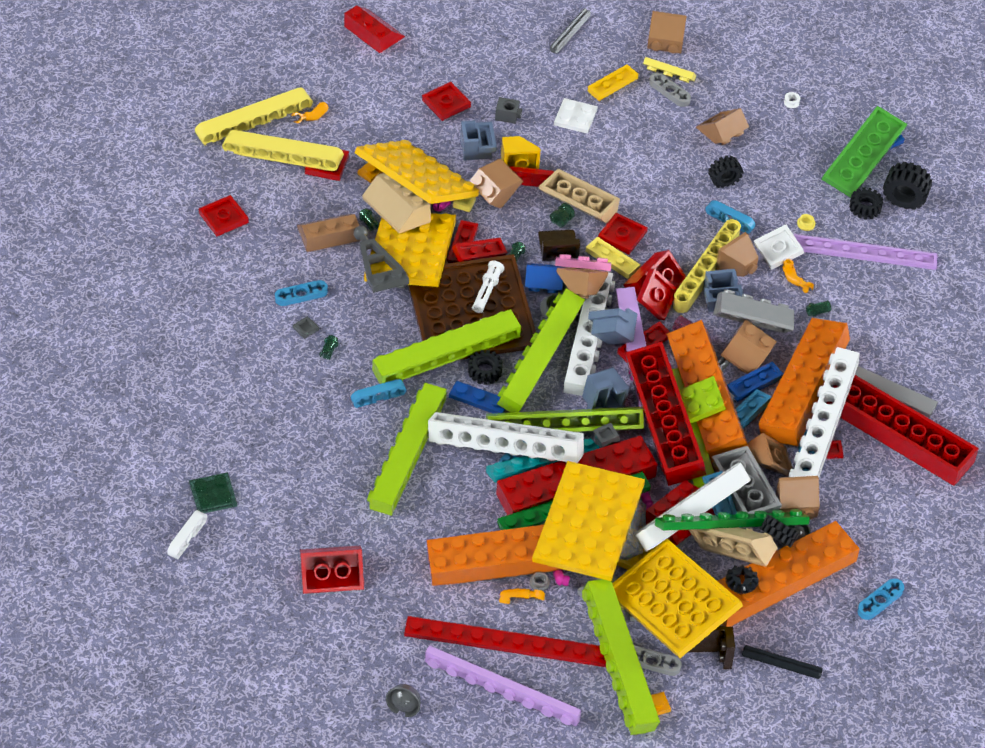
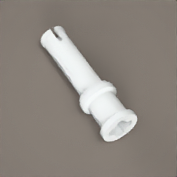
(490, 280)

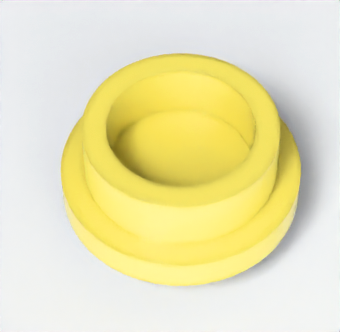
(806, 222)

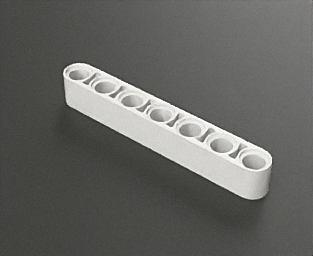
(696, 503)

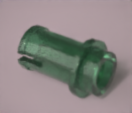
(366, 216)
(517, 249)
(818, 308)
(329, 346)

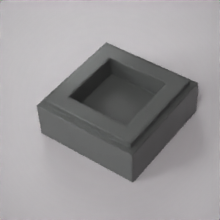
(305, 327)

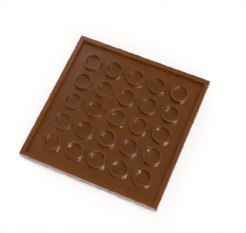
(452, 301)

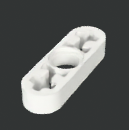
(188, 531)

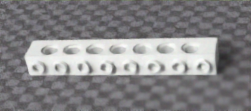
(585, 344)
(845, 360)
(460, 426)

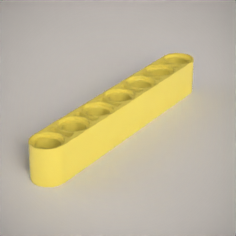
(253, 115)
(283, 150)
(694, 282)

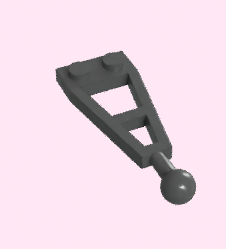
(384, 280)

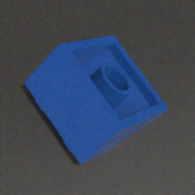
(543, 277)

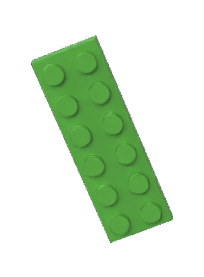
(864, 151)

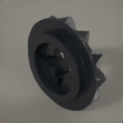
(734, 583)

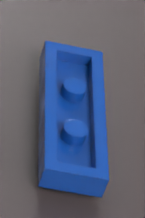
(755, 380)
(476, 397)

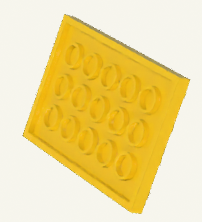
(417, 171)
(418, 250)
(588, 521)
(674, 598)

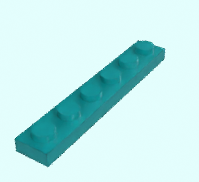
(523, 464)

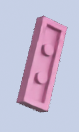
(583, 262)

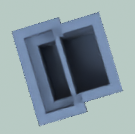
(477, 140)
(717, 282)
(614, 325)
(605, 390)

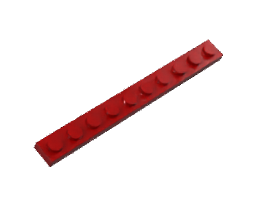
(504, 641)

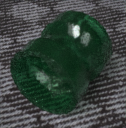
(562, 215)

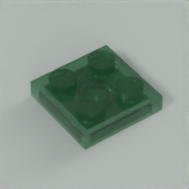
(213, 493)

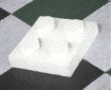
(575, 115)
(778, 246)

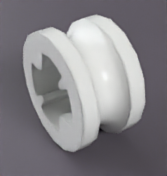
(792, 104)

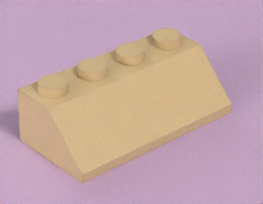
(581, 195)
(397, 204)
(737, 544)

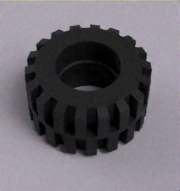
(907, 185)

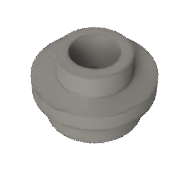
(539, 576)

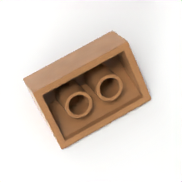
(328, 232)

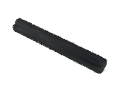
(782, 661)

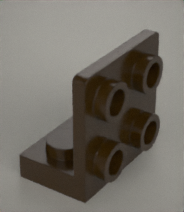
(558, 242)
(719, 641)

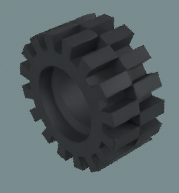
(725, 171)
(863, 210)
(485, 375)
(779, 531)

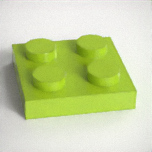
(702, 399)

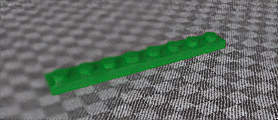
(538, 514)
(725, 520)

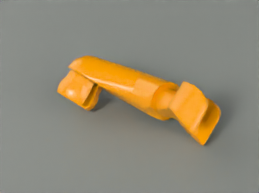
(315, 114)
(792, 277)
(520, 593)

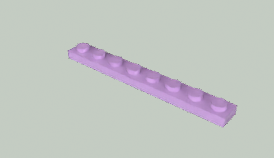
(509, 689)

